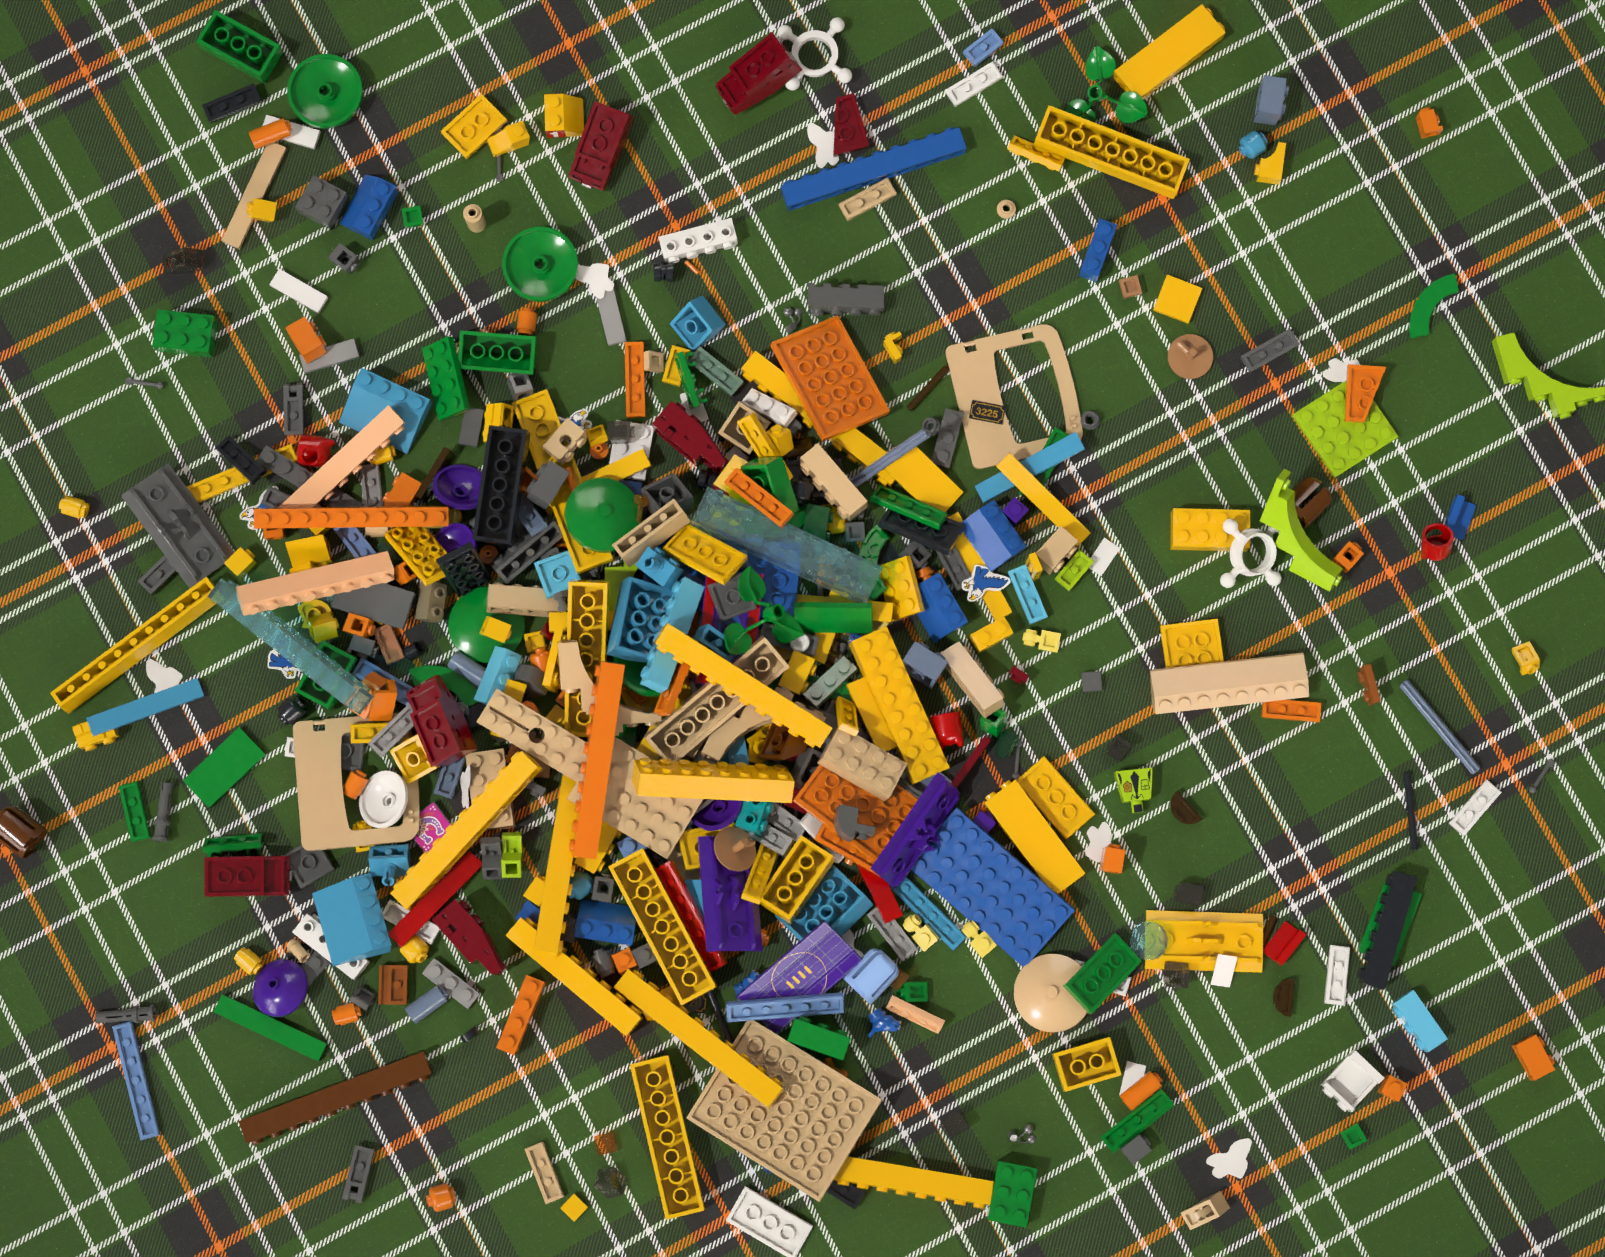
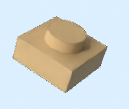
(653, 361)

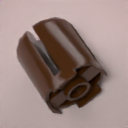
(1316, 505)
(20, 831)

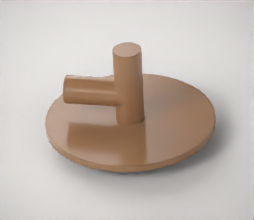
(1190, 356)
(735, 849)

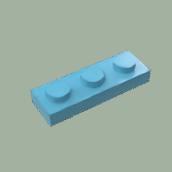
(1027, 594)

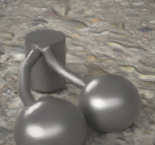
(789, 312)
(1028, 1129)

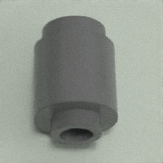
(603, 962)

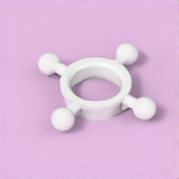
(836, 25)
(1272, 577)

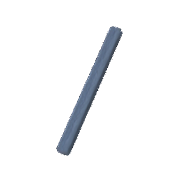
(890, 457)
(1440, 727)

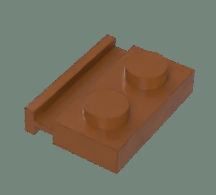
(1370, 691)
(393, 984)

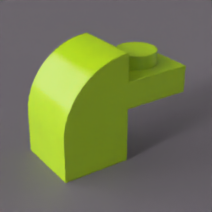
(512, 855)

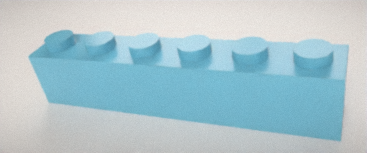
(679, 613)

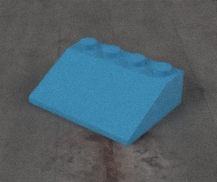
(373, 394)
(637, 619)
(833, 901)
(352, 920)

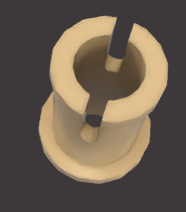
(294, 947)

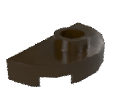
(1183, 811)
(1283, 997)

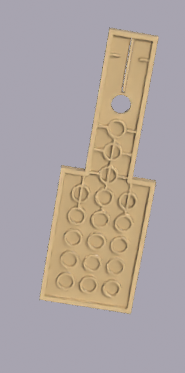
(647, 819)

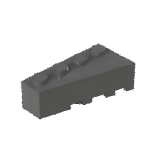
(845, 299)

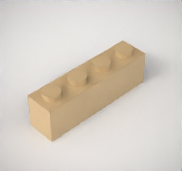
(651, 532)
(519, 600)
(972, 679)

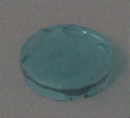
(1148, 940)

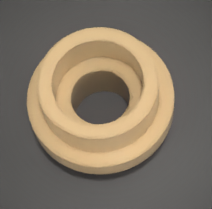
(1003, 214)

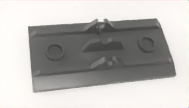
(178, 525)

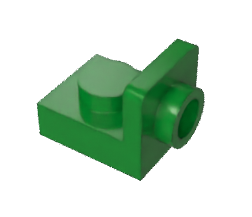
(913, 992)

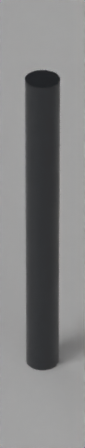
(1410, 810)

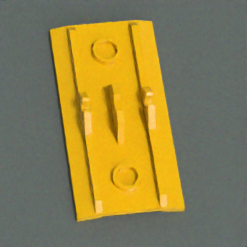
(1203, 935)

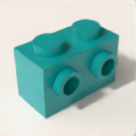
(754, 816)

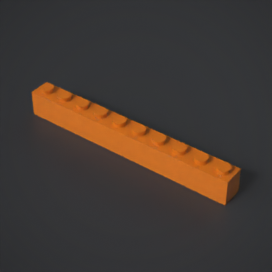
(351, 517)
(597, 759)

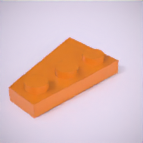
(1361, 387)

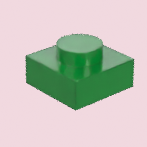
(412, 217)
(1353, 1136)

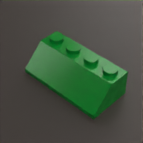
(497, 352)

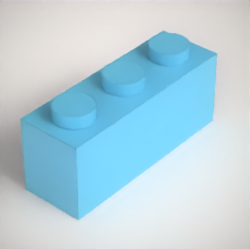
(499, 669)
(1418, 1021)

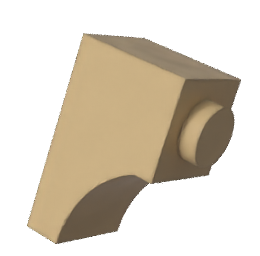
(1205, 1210)

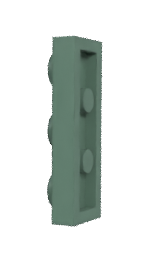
(716, 371)
(830, 682)

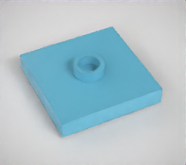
(556, 573)

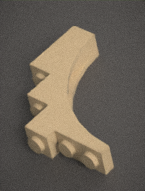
(574, 677)
(734, 728)

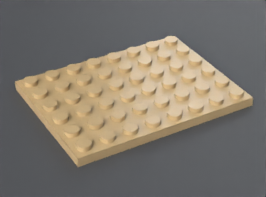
(807, 1127)

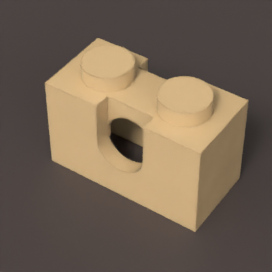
(567, 431)

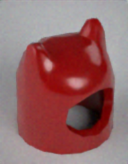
(314, 450)
(1438, 546)
(947, 729)

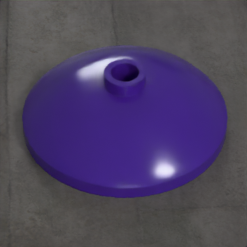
(458, 486)
(455, 536)
(713, 819)
(286, 994)

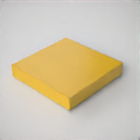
(1177, 299)

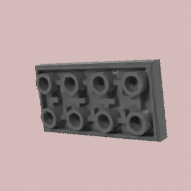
(378, 603)

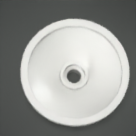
(383, 799)

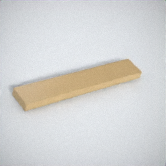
(257, 189)

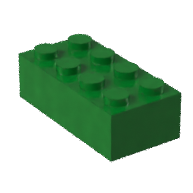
(239, 46)

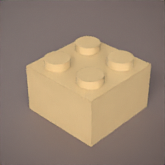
(732, 431)
(1055, 550)

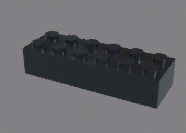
(501, 485)

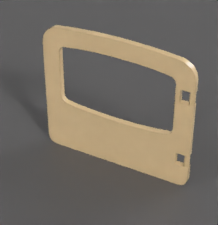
(976, 379)
(321, 791)

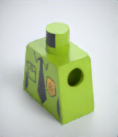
(1134, 787)

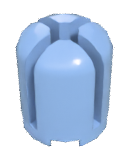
(872, 975)

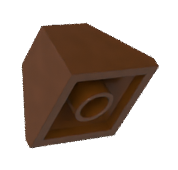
(781, 744)

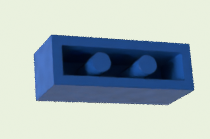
(1097, 250)

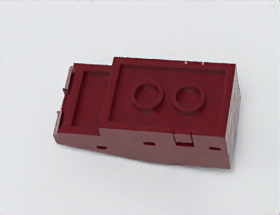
(758, 74)
(600, 146)
(688, 437)
(439, 723)
(247, 876)
(469, 936)

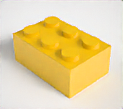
(1086, 1064)

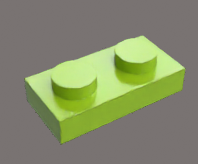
(1074, 570)

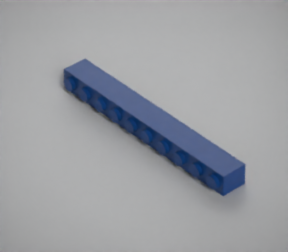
(873, 169)

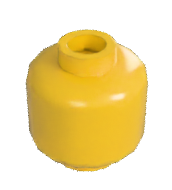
(415, 950)

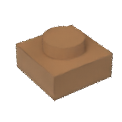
(1130, 287)

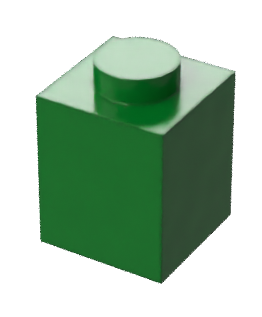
(994, 723)

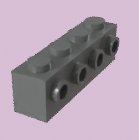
(525, 551)

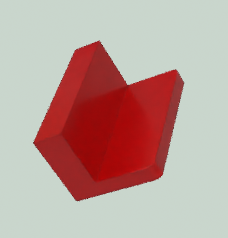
(1283, 943)

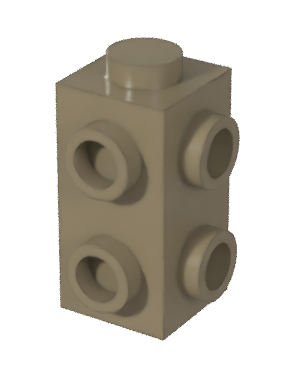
(431, 602)

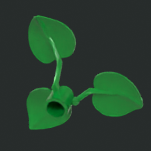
(1100, 66)
(785, 626)

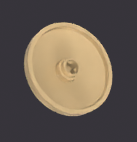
(1043, 998)

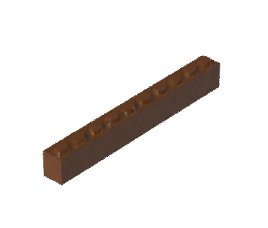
(336, 1097)

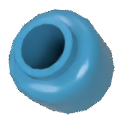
(1253, 144)
(581, 885)

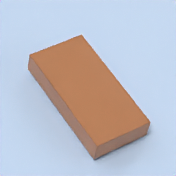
(389, 644)

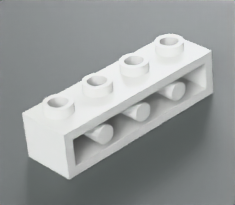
(698, 241)
(311, 933)

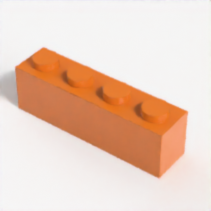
(521, 1015)

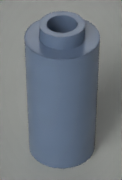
(467, 668)
(427, 1004)

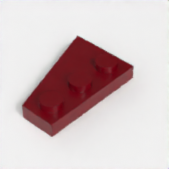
(849, 128)

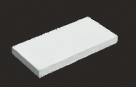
(769, 1223)

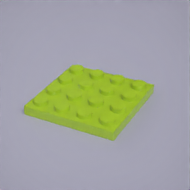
(1341, 442)

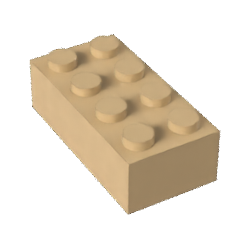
(833, 482)
(862, 763)
(483, 769)

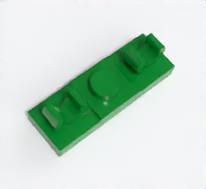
(688, 379)
(233, 844)

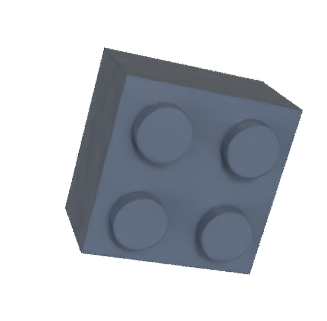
(1270, 100)
(924, 664)

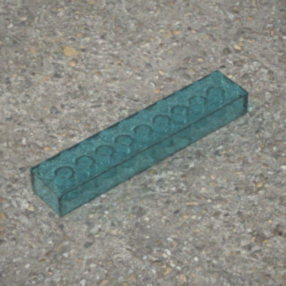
(786, 547)
(296, 649)

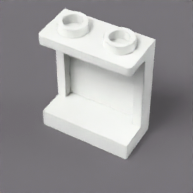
(1351, 1081)

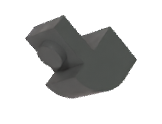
(533, 678)
(846, 824)
(491, 858)

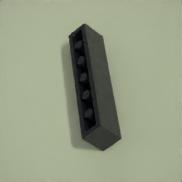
(1387, 930)

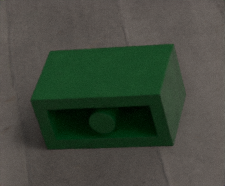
(818, 520)

